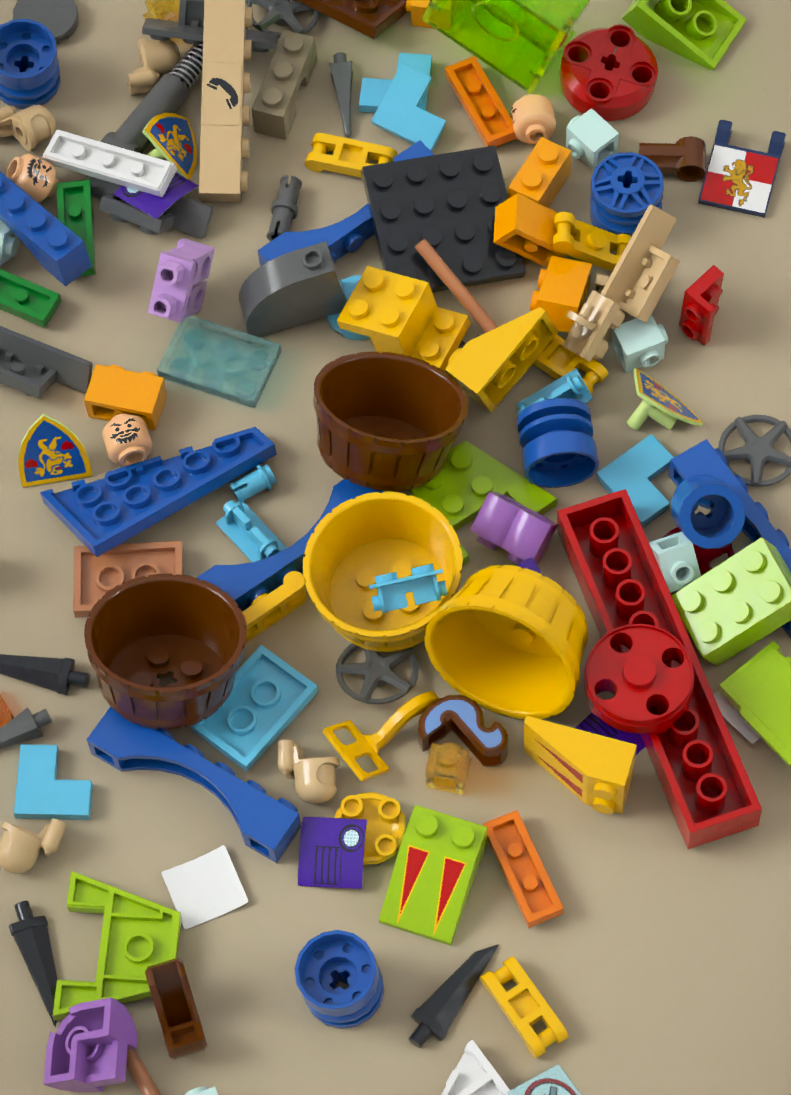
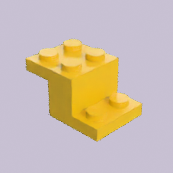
(403, 317)

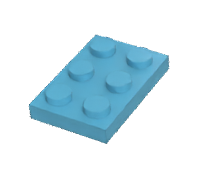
(258, 710)

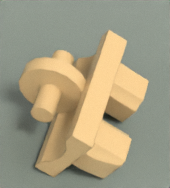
(591, 326)

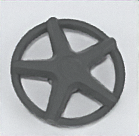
(283, 13)
(758, 450)
(376, 673)

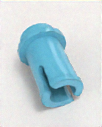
(253, 483)

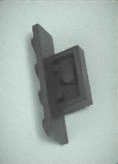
(191, 26)
(184, 215)
(35, 366)

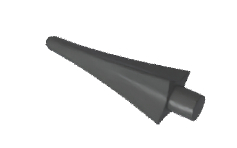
(342, 78)
(24, 727)

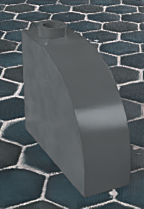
(292, 291)

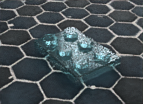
(219, 360)

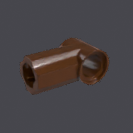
(683, 159)

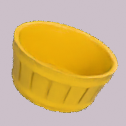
(371, 539)
(510, 642)

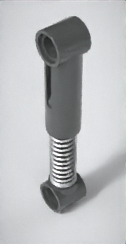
(164, 97)

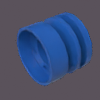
(27, 64)
(623, 191)
(557, 443)
(337, 958)

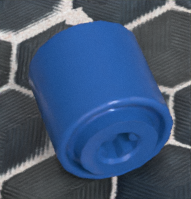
(725, 513)

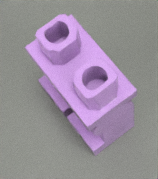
(180, 280)

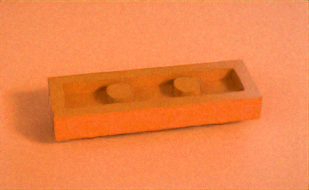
(480, 102)
(523, 869)

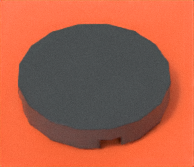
(56, 15)

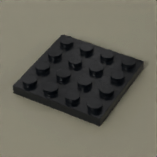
(451, 206)

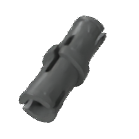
(284, 207)

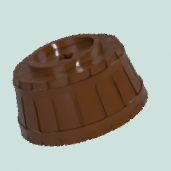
(387, 419)
(160, 629)

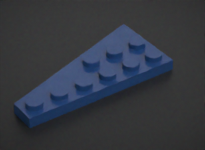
(148, 491)

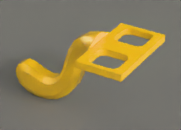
(371, 744)

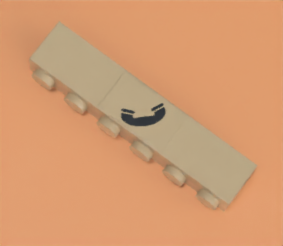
(223, 100)

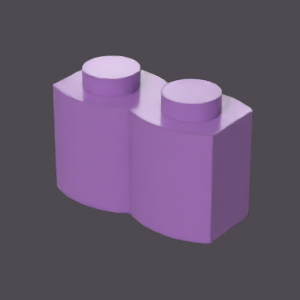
(513, 528)

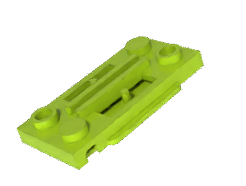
(763, 697)

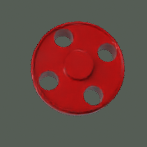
(608, 67)
(639, 679)

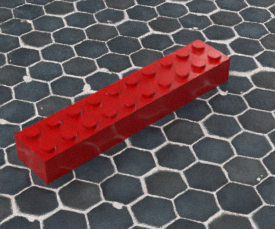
(626, 587)

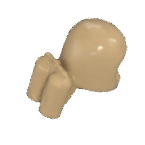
(156, 60)
(28, 125)
(312, 776)
(22, 847)

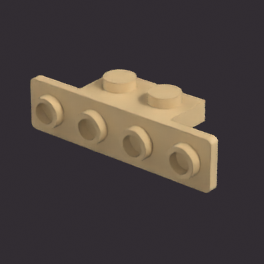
(643, 268)

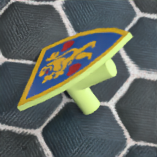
(173, 141)
(658, 404)
(51, 454)

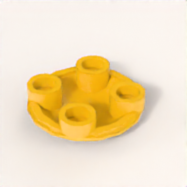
(384, 824)

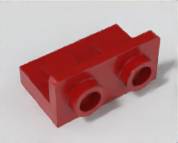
(701, 305)

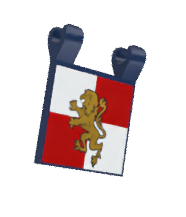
(739, 176)

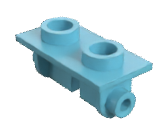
(568, 386)
(249, 532)
(421, 583)

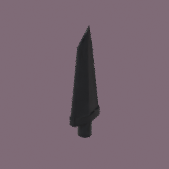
(45, 672)
(35, 946)
(444, 1004)

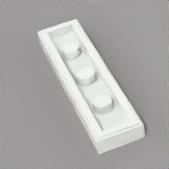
(110, 163)

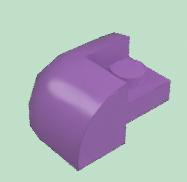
(90, 1047)

